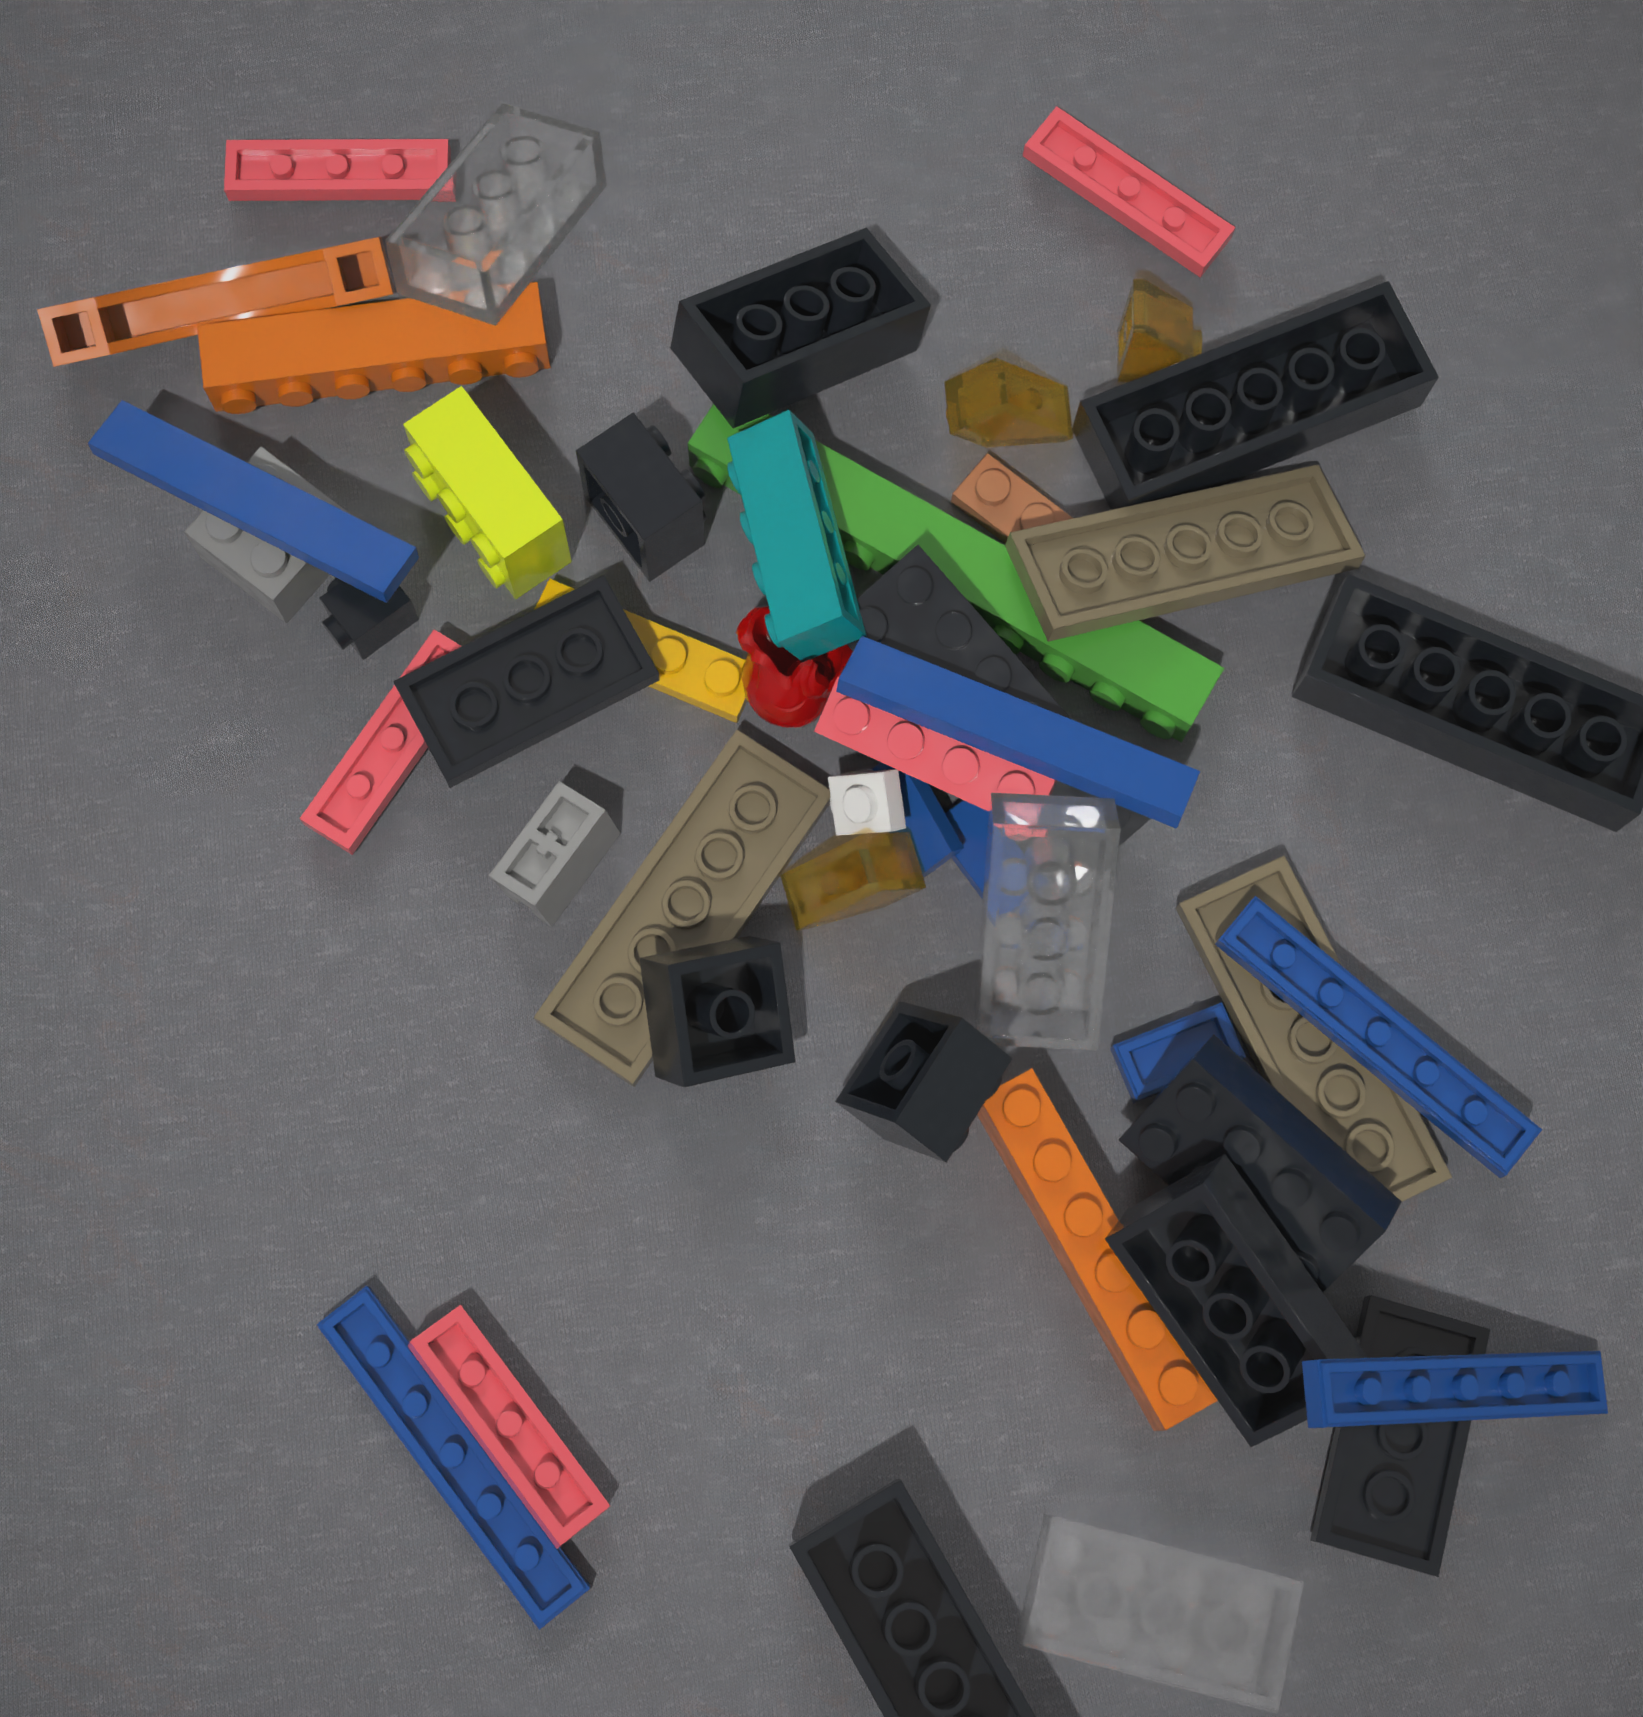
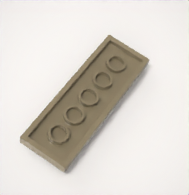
(1183, 552)
(687, 893)
(1296, 1056)

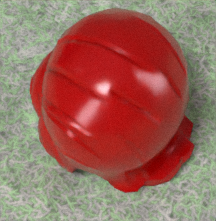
(780, 684)

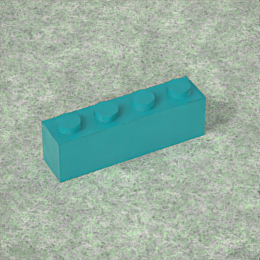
(794, 537)

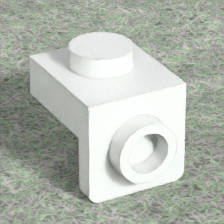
(866, 802)

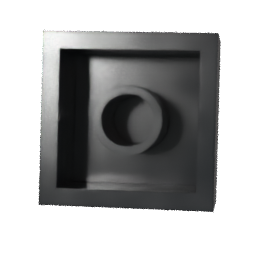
(643, 495)
(717, 1010)
(924, 1080)

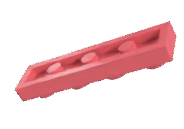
(333, 169)
(1128, 191)
(926, 753)
(373, 764)
(508, 1426)

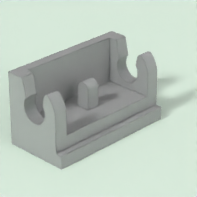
(555, 853)

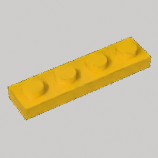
(685, 665)

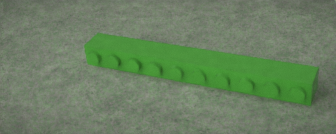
(881, 523)

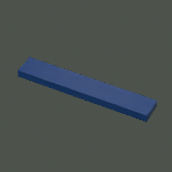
(254, 501)
(1018, 731)
(1379, 1037)
(1452, 1388)
(451, 1458)

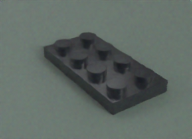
(526, 681)
(1396, 1484)

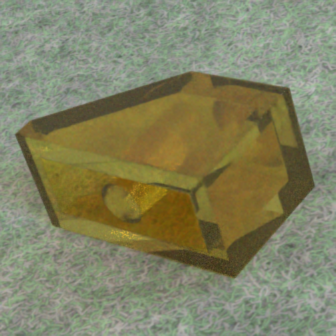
(1154, 332)
(1007, 406)
(853, 879)

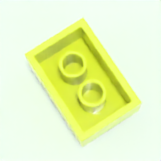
(486, 494)

